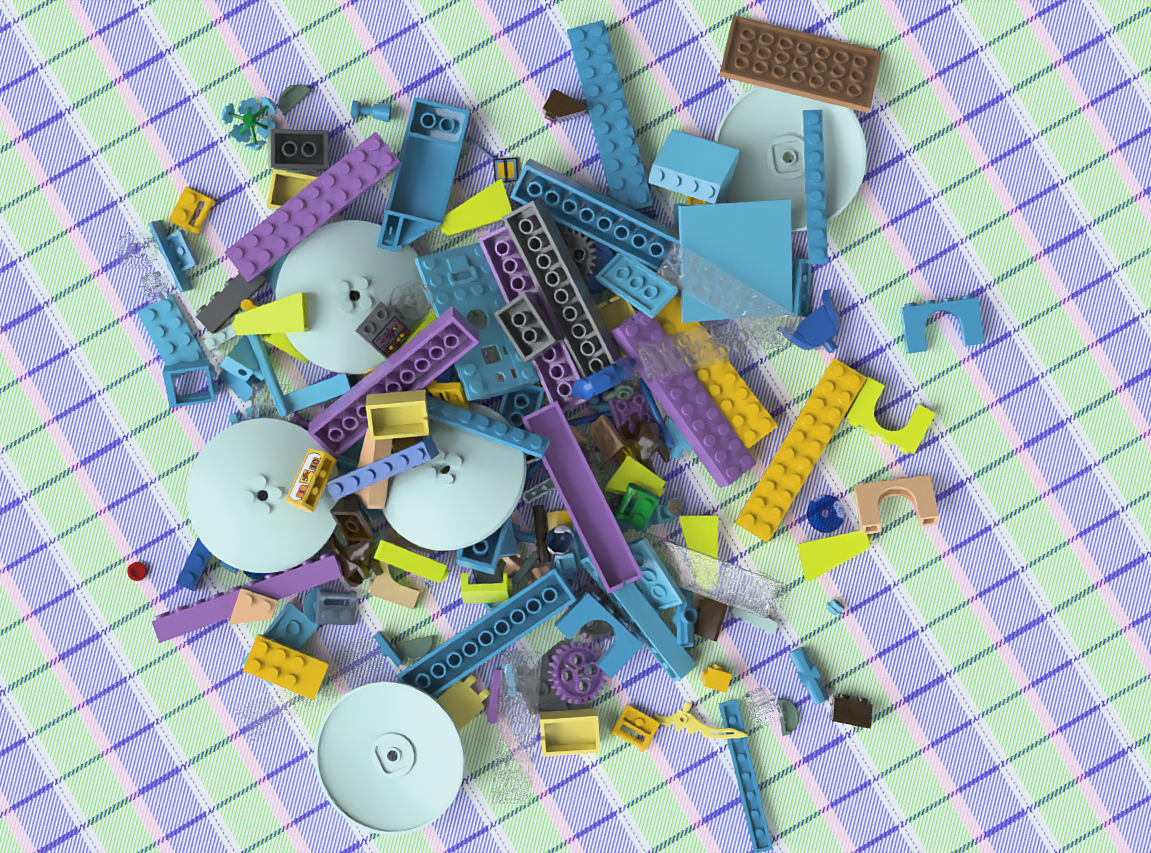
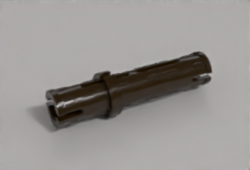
(541, 532)

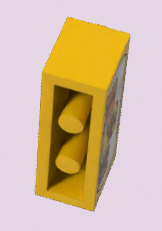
(311, 480)

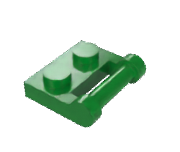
(642, 508)

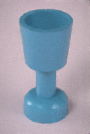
(379, 111)

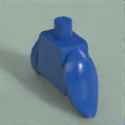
(605, 255)
(819, 327)
(604, 378)

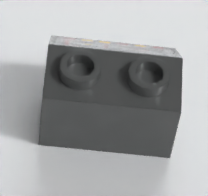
(384, 330)

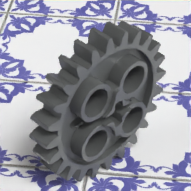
(576, 243)
(599, 627)

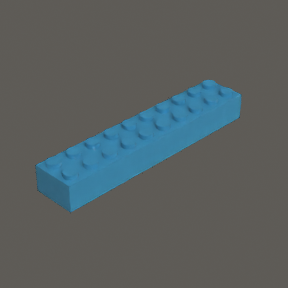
(609, 115)
(595, 214)
(486, 553)
(490, 634)

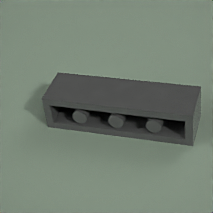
(228, 301)

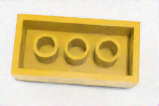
(286, 666)

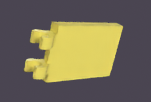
(463, 701)

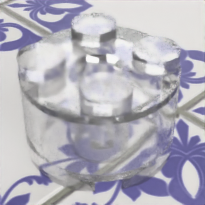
(131, 240)
(414, 290)
(762, 707)

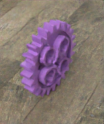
(570, 687)

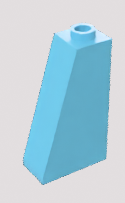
(320, 392)

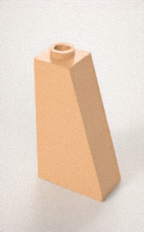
(374, 495)

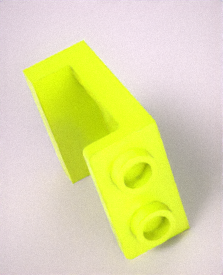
(485, 592)

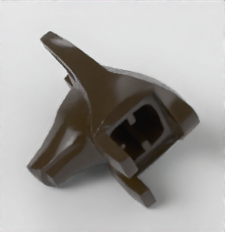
(644, 441)
(355, 560)

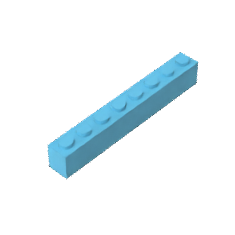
(647, 623)

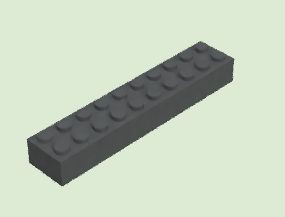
(562, 287)

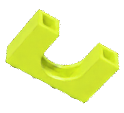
(862, 414)

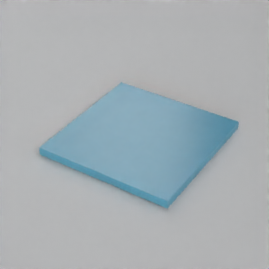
(743, 240)

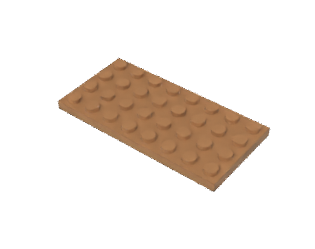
(800, 64)

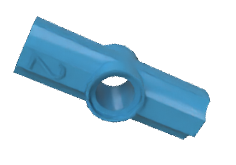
(684, 620)
(809, 675)

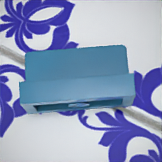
(241, 388)

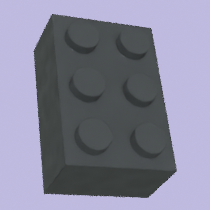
(298, 149)
(527, 327)

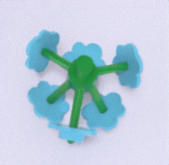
(250, 110)

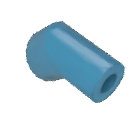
(598, 405)
(523, 537)

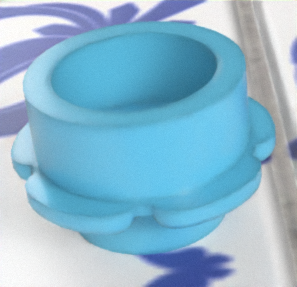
(835, 607)

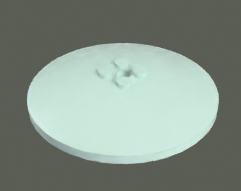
(771, 123)
(328, 268)
(467, 501)
(226, 504)
(356, 763)

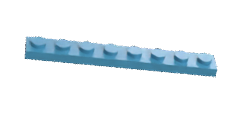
(815, 187)
(487, 427)
(746, 778)

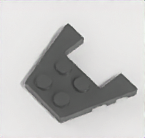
(547, 698)

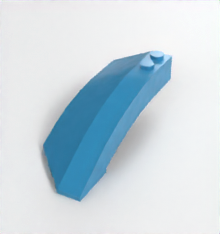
(426, 173)

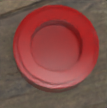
(137, 571)

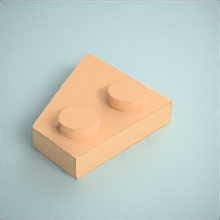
(606, 438)
(252, 608)

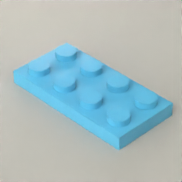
(636, 284)
(171, 333)
(656, 580)
(290, 628)

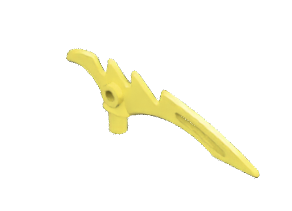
(684, 719)

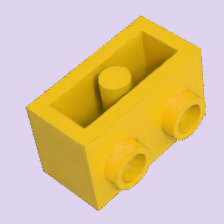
(716, 677)

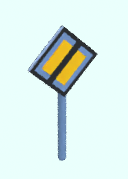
(503, 168)

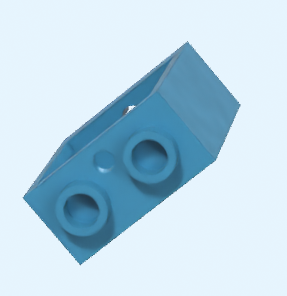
(189, 399)

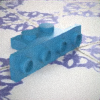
(176, 252)

